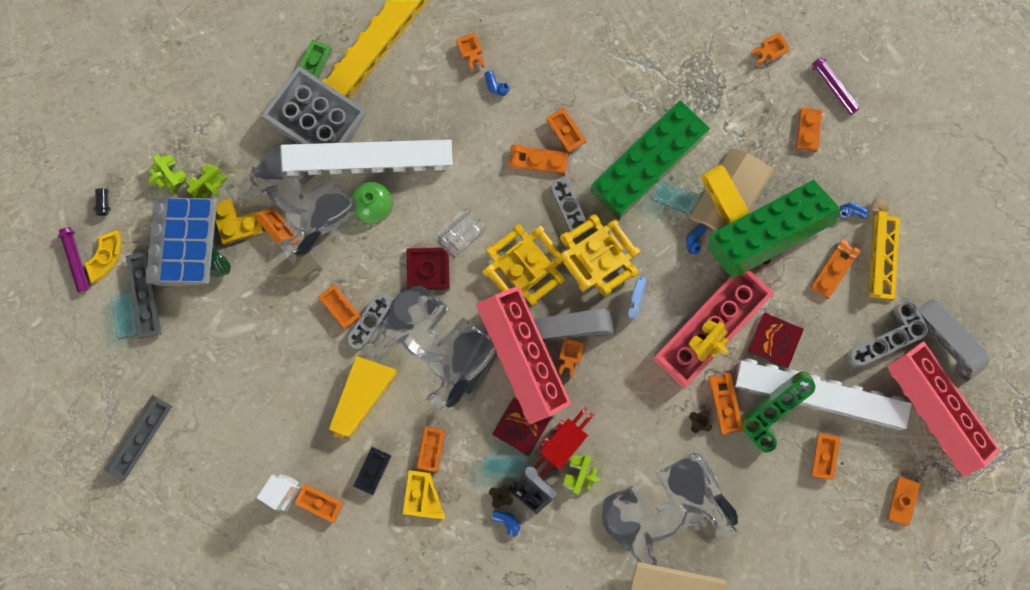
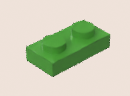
(316, 58)

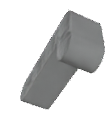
(577, 324)
(955, 339)
(885, 341)

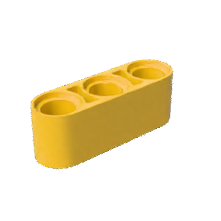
(724, 194)

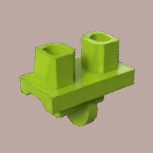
(163, 176)
(207, 183)
(575, 483)

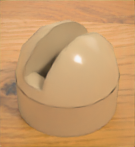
(879, 204)

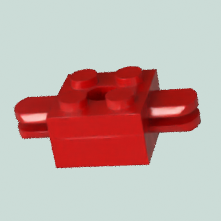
(563, 444)

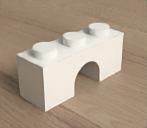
(279, 492)

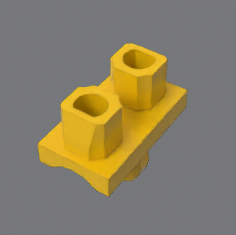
(714, 342)

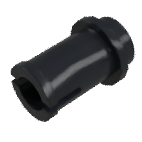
(102, 202)

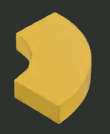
(105, 257)

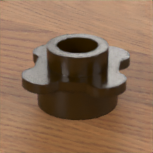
(696, 426)
(495, 492)

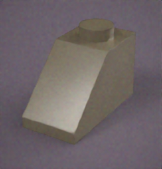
(303, 270)

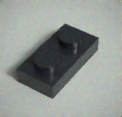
(372, 471)

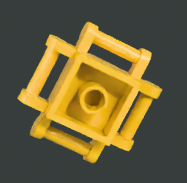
(598, 255)
(525, 263)

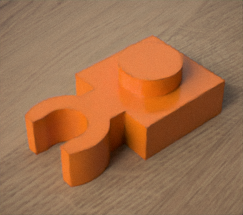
(772, 48)
(470, 49)
(570, 353)

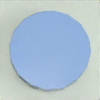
(637, 297)

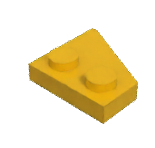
(421, 497)

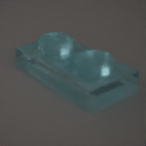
(675, 197)
(123, 316)
(504, 465)

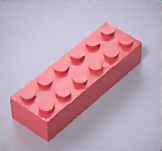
(732, 305)
(523, 354)
(943, 409)

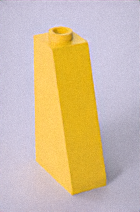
(360, 395)

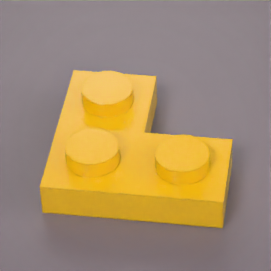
(233, 227)

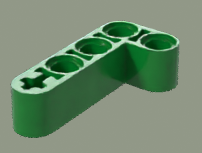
(781, 408)

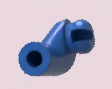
(495, 87)
(852, 209)
(692, 239)
(509, 521)

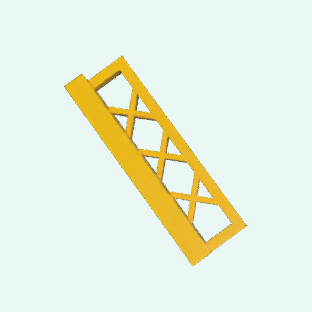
(878, 256)

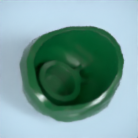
(219, 265)

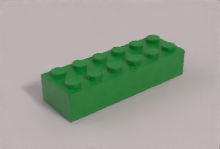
(649, 159)
(773, 228)

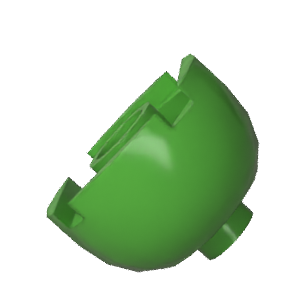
(372, 202)

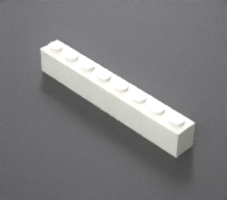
(365, 155)
(828, 395)

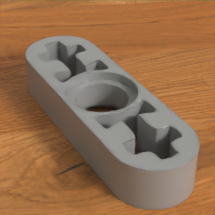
(568, 191)
(373, 305)

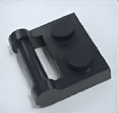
(538, 496)

